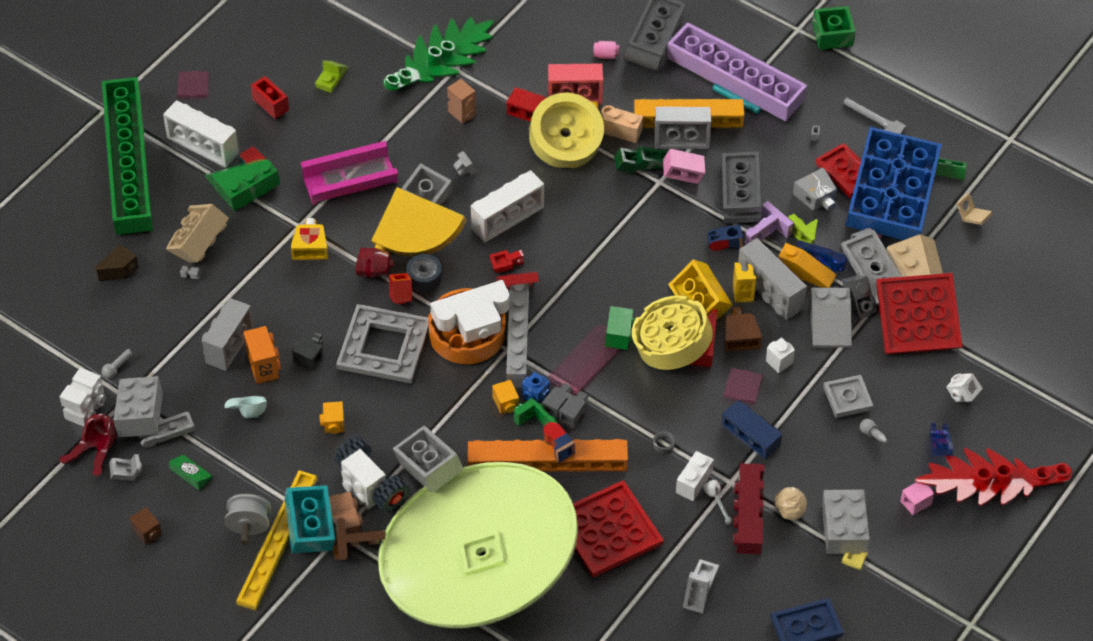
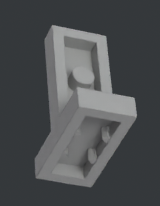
(699, 586)

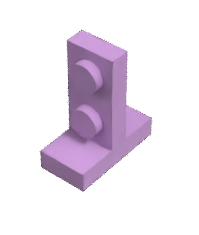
(771, 221)

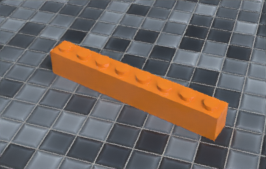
(589, 456)

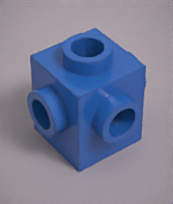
(535, 387)

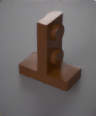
(351, 539)

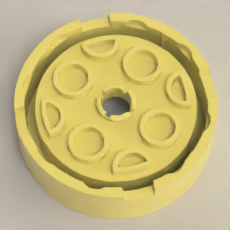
(567, 113)
(681, 345)

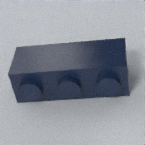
(751, 429)

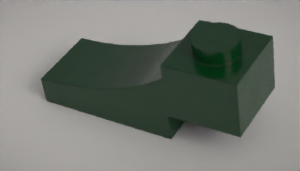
(640, 159)

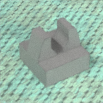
(464, 165)

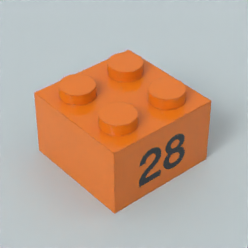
(262, 354)

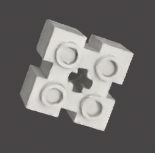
(82, 396)

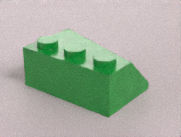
(244, 182)

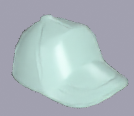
(248, 406)

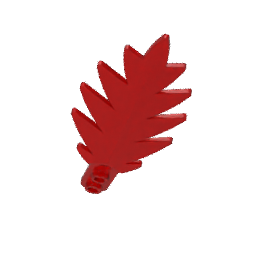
(991, 478)

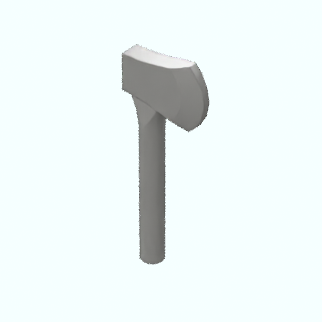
(896, 127)

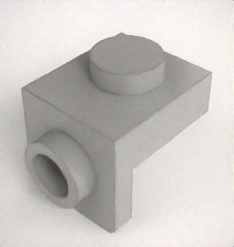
(125, 469)

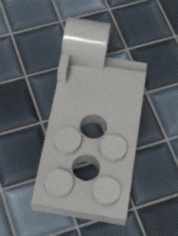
(867, 250)

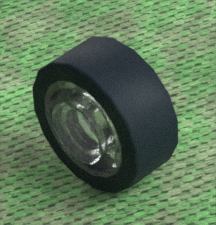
(424, 272)

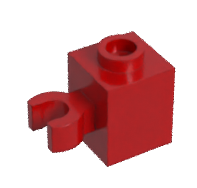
(400, 288)

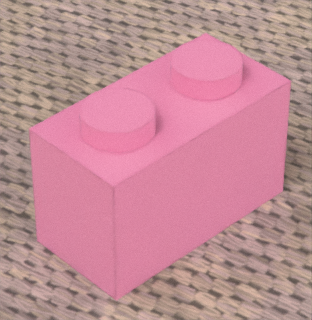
(684, 166)

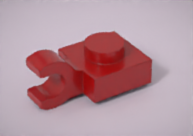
(504, 261)

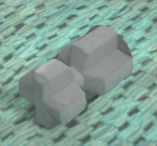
(193, 272)

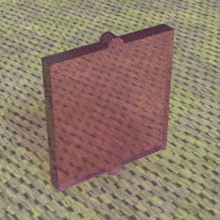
(193, 84)
(743, 385)

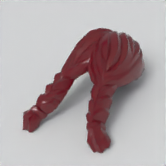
(97, 432)

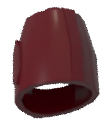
(373, 262)

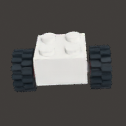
(366, 479)

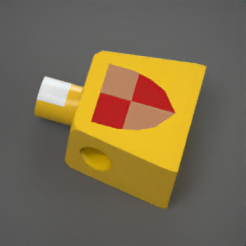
(309, 242)

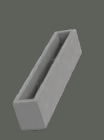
(517, 334)

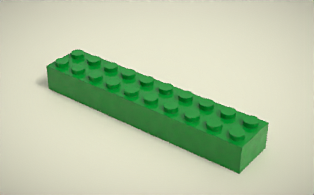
(127, 156)

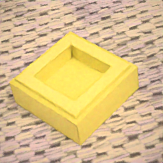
(854, 560)

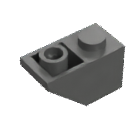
(860, 295)

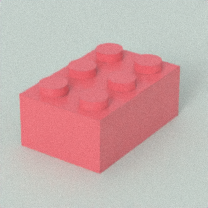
(576, 79)

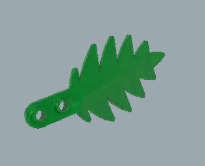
(441, 54)

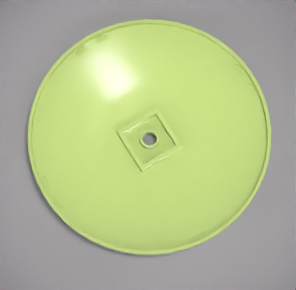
(495, 508)

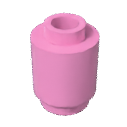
(606, 50)

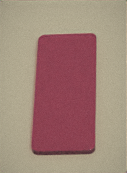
(584, 361)

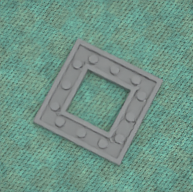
(364, 318)

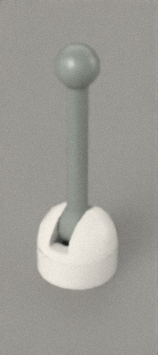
(713, 489)

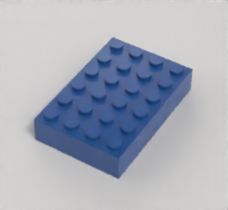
(893, 184)

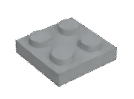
(848, 396)

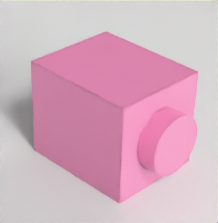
(917, 497)

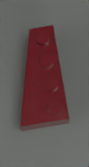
(749, 509)

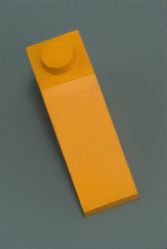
(806, 266)

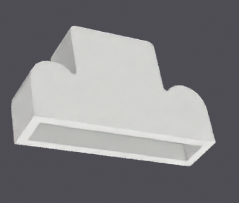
(473, 311)

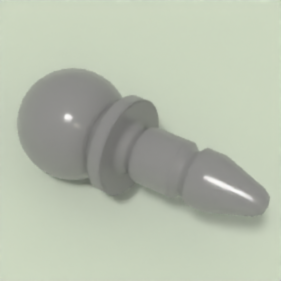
(868, 427)

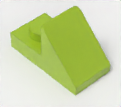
(330, 76)
(803, 232)

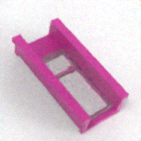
(348, 172)

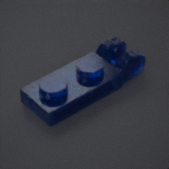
(824, 255)
(941, 440)

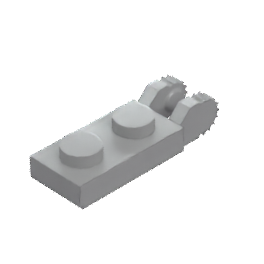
(169, 429)

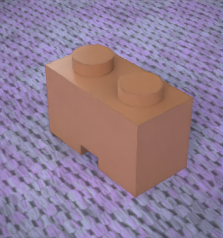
(462, 101)

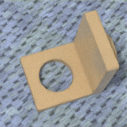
(972, 214)

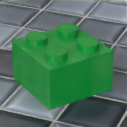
(833, 27)

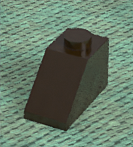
(116, 265)

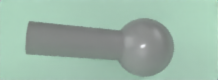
(110, 370)

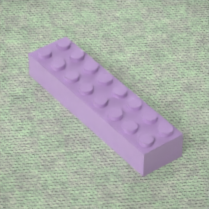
(736, 71)

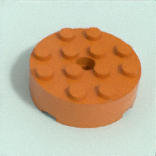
(454, 348)

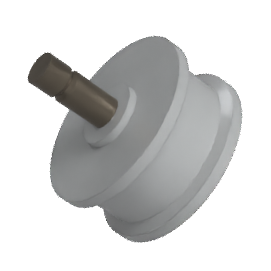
(247, 515)

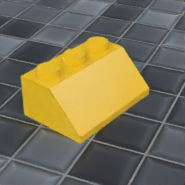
(700, 284)

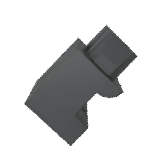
(565, 406)

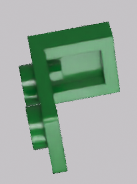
(529, 409)

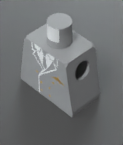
(816, 190)

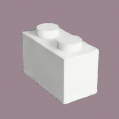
(694, 476)

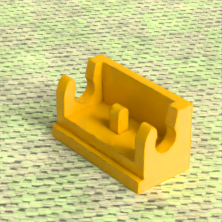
(743, 284)

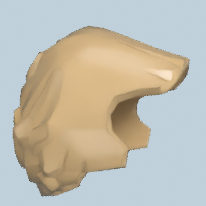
(791, 503)

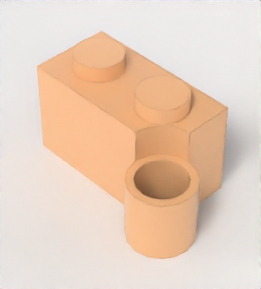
(622, 124)

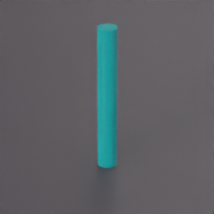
(754, 108)

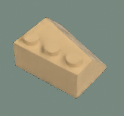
(197, 232)
(916, 256)

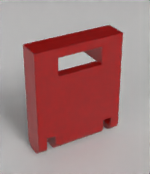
(521, 278)

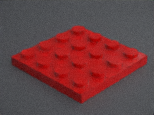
(919, 313)
(612, 529)

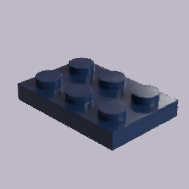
(807, 622)

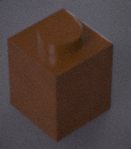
(145, 525)

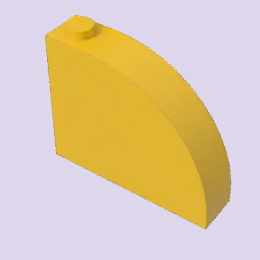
(416, 226)

